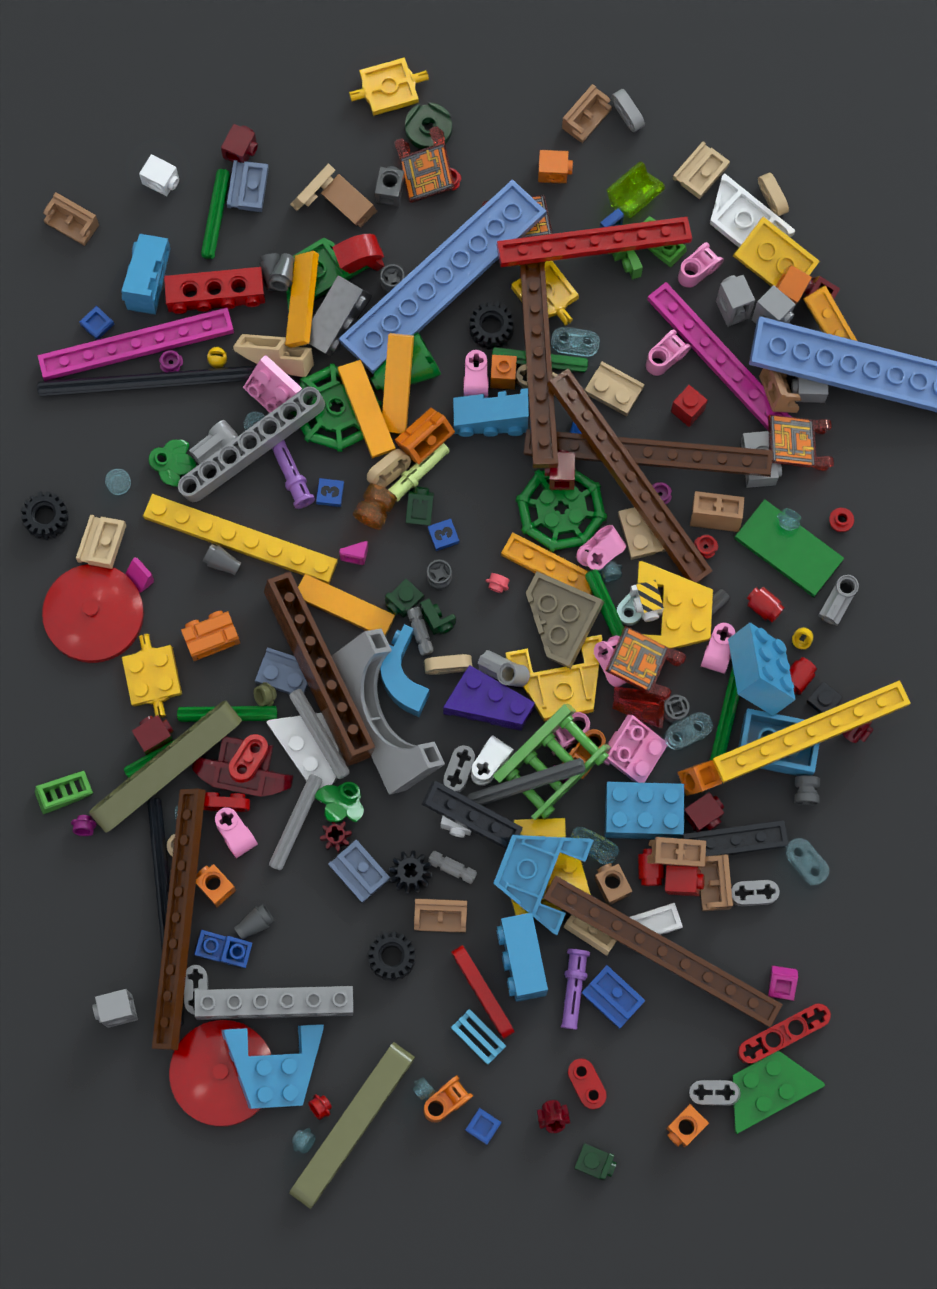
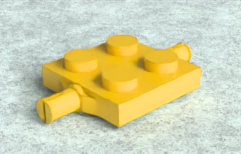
(388, 86)
(559, 292)
(152, 675)

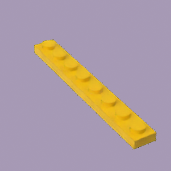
(240, 538)
(811, 731)

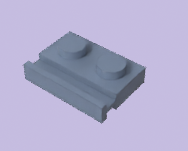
(247, 186)
(281, 672)
(359, 871)

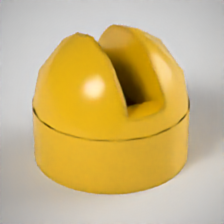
(217, 361)
(808, 640)

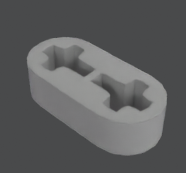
(627, 110)
(464, 771)
(754, 886)
(189, 986)
(715, 1085)

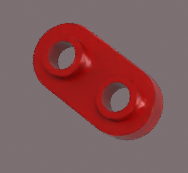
(246, 759)
(236, 801)
(587, 1083)

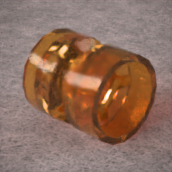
(375, 505)

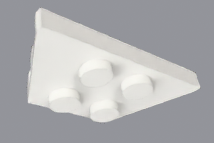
(738, 212)
(302, 747)

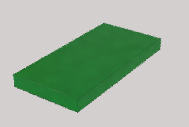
(792, 553)

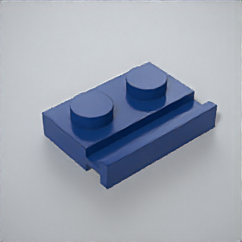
(613, 997)

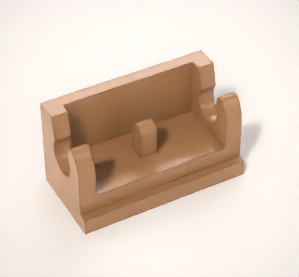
(586, 114)
(349, 201)
(70, 219)
(778, 392)
(717, 511)
(677, 852)
(717, 885)
(440, 915)

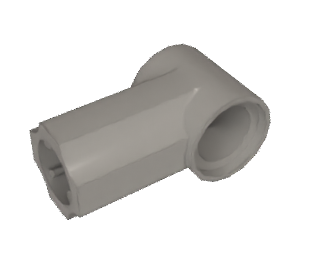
(218, 437)
(838, 601)
(503, 669)

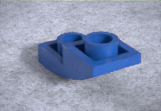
(222, 949)

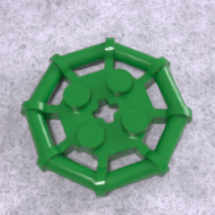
(327, 419)
(557, 522)

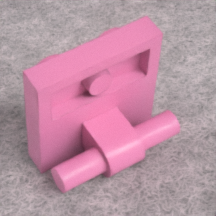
(270, 385)
(635, 749)

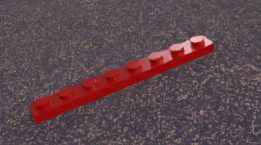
(594, 241)

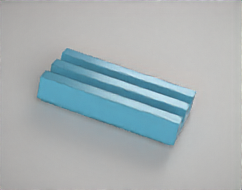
(462, 1021)

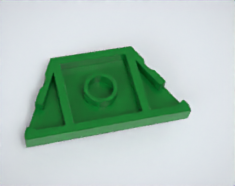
(327, 268)
(770, 1088)

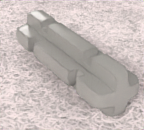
(420, 631)
(452, 867)

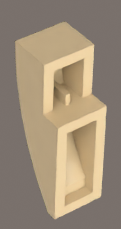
(293, 361)

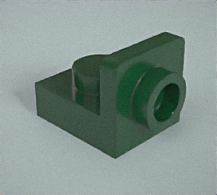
(419, 506)
(403, 598)
(432, 616)
(595, 1162)

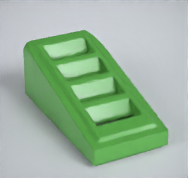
(60, 783)

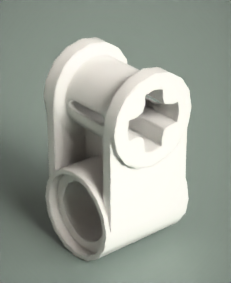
(492, 757)

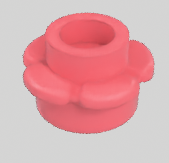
(497, 583)

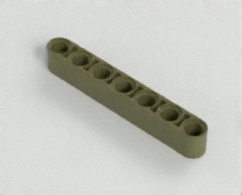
(165, 766)
(352, 1125)

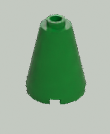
(423, 365)

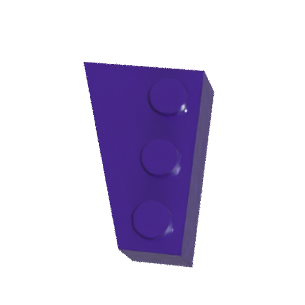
(488, 701)

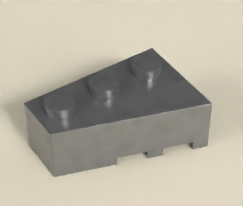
(337, 315)

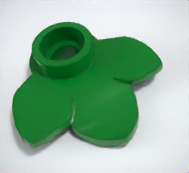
(175, 463)
(339, 804)

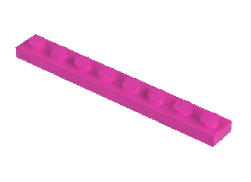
(135, 344)
(713, 352)

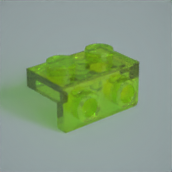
(634, 190)

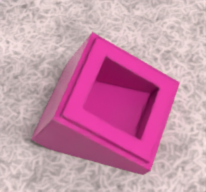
(355, 553)
(139, 575)
(783, 983)

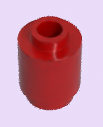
(765, 604)
(802, 674)
(649, 873)

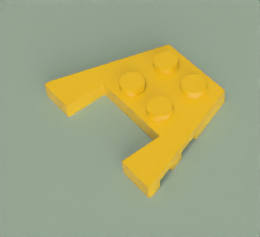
(686, 607)
(562, 685)

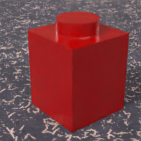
(689, 405)
(684, 880)

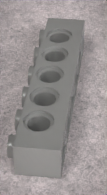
(273, 1002)

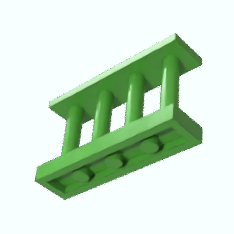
(546, 737)

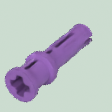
(294, 481)
(575, 976)

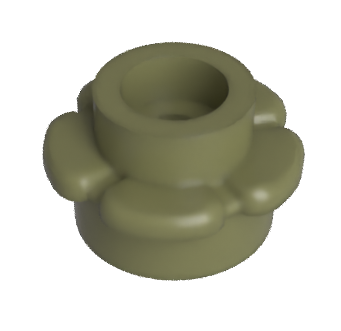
(265, 694)

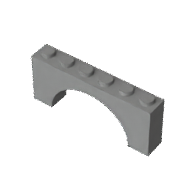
(397, 761)

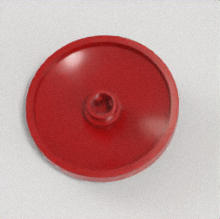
(93, 613)
(206, 1077)

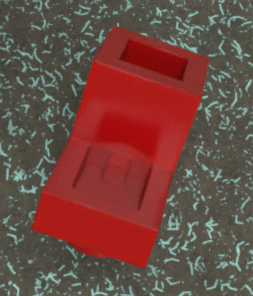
(359, 252)

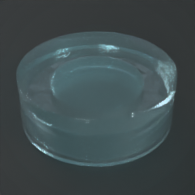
(118, 481)

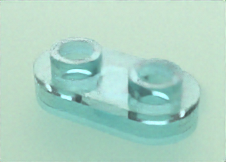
(575, 343)
(687, 732)
(602, 849)
(809, 860)

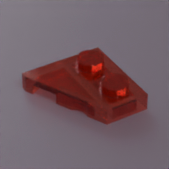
(639, 704)

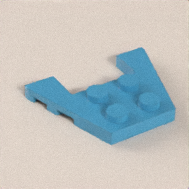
(528, 868)
(274, 1078)

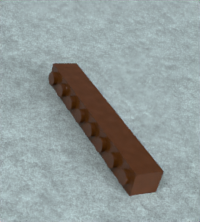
(319, 669)

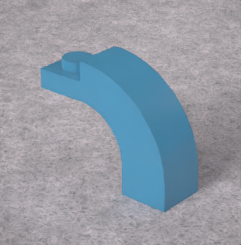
(399, 687)

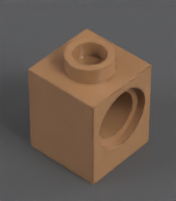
(612, 895)

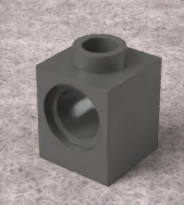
(389, 195)

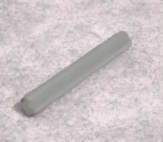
(319, 734)
(295, 822)

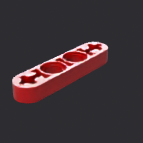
(482, 992)
(784, 1034)

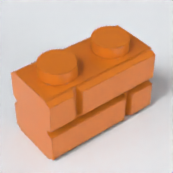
(425, 435)
(210, 635)

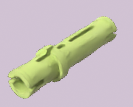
(417, 471)

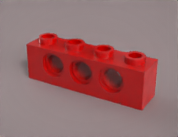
(202, 283)

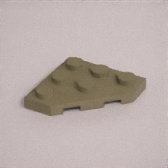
(562, 617)

